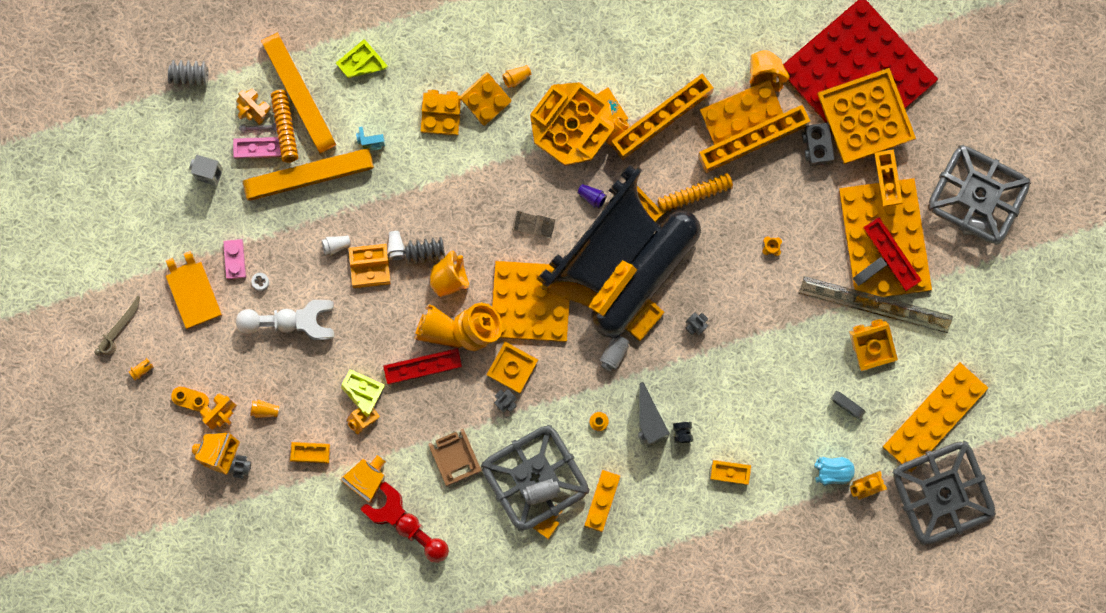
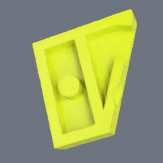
(361, 61)
(362, 391)

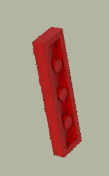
(892, 254)
(422, 366)

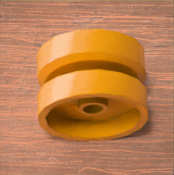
(477, 326)

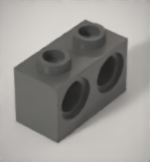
(823, 144)

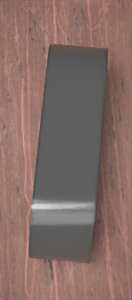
(870, 271)
(848, 405)

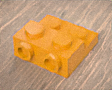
(441, 113)
(873, 344)

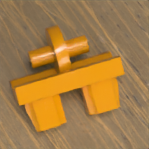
(249, 108)
(220, 413)
(868, 485)

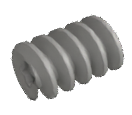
(188, 73)

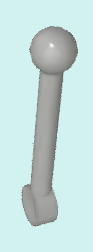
(243, 128)

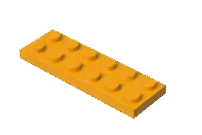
(936, 415)

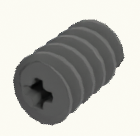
(424, 250)

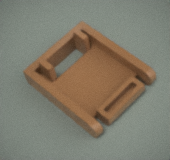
(454, 454)

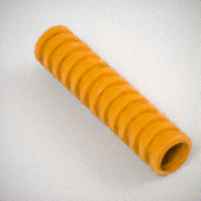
(284, 126)
(694, 193)

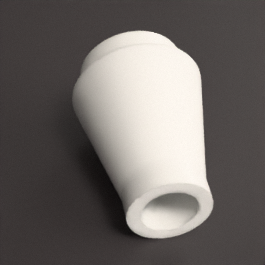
(335, 244)
(396, 249)

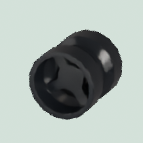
(683, 432)

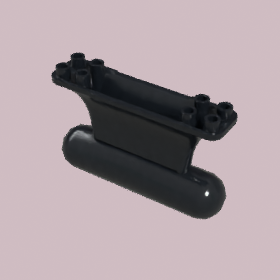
(625, 234)

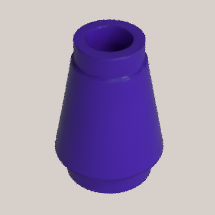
(592, 195)

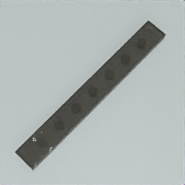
(875, 304)

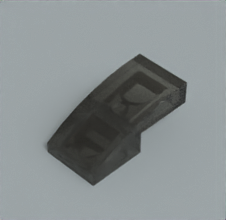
(533, 224)

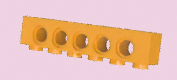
(662, 116)
(754, 138)

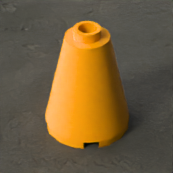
(436, 328)

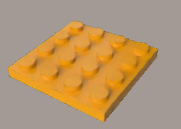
(866, 116)
(525, 307)

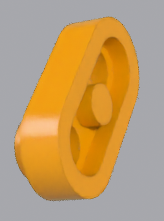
(190, 398)

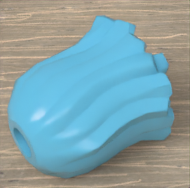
(834, 470)

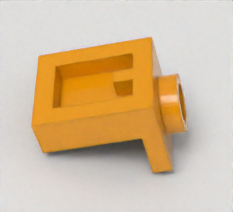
(358, 421)

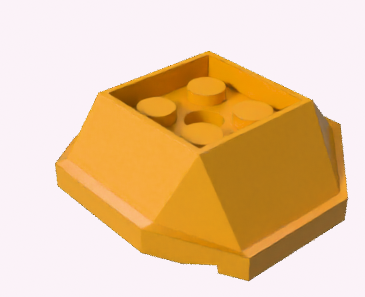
(567, 104)

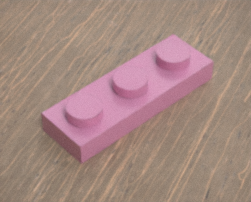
(256, 147)

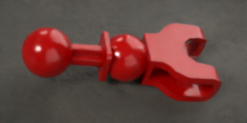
(406, 524)

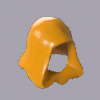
(765, 66)
(447, 277)

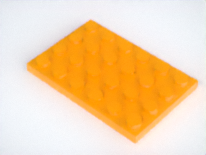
(865, 204)

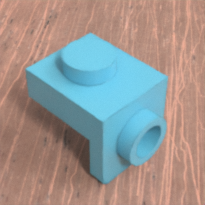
(372, 142)

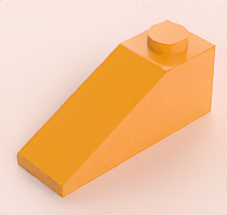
(888, 178)

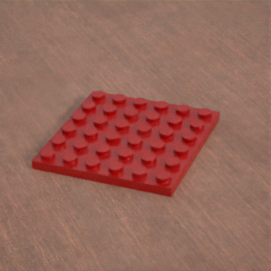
(853, 48)

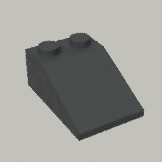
(651, 425)

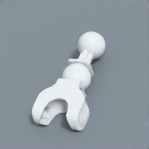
(288, 320)

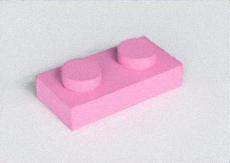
(234, 259)

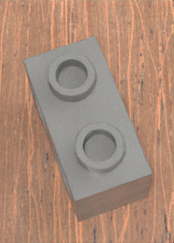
(206, 170)

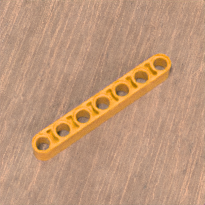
(298, 93)
(307, 174)

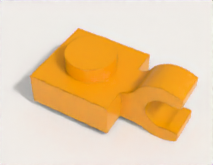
(548, 526)

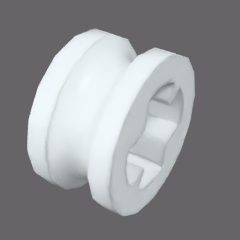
(256, 286)

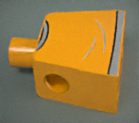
(216, 451)
(365, 478)

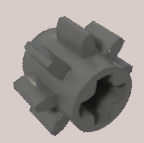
(697, 323)
(505, 401)
(240, 467)

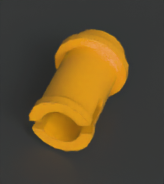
(139, 370)

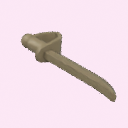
(115, 330)

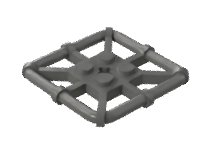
(981, 205)
(536, 465)
(949, 481)

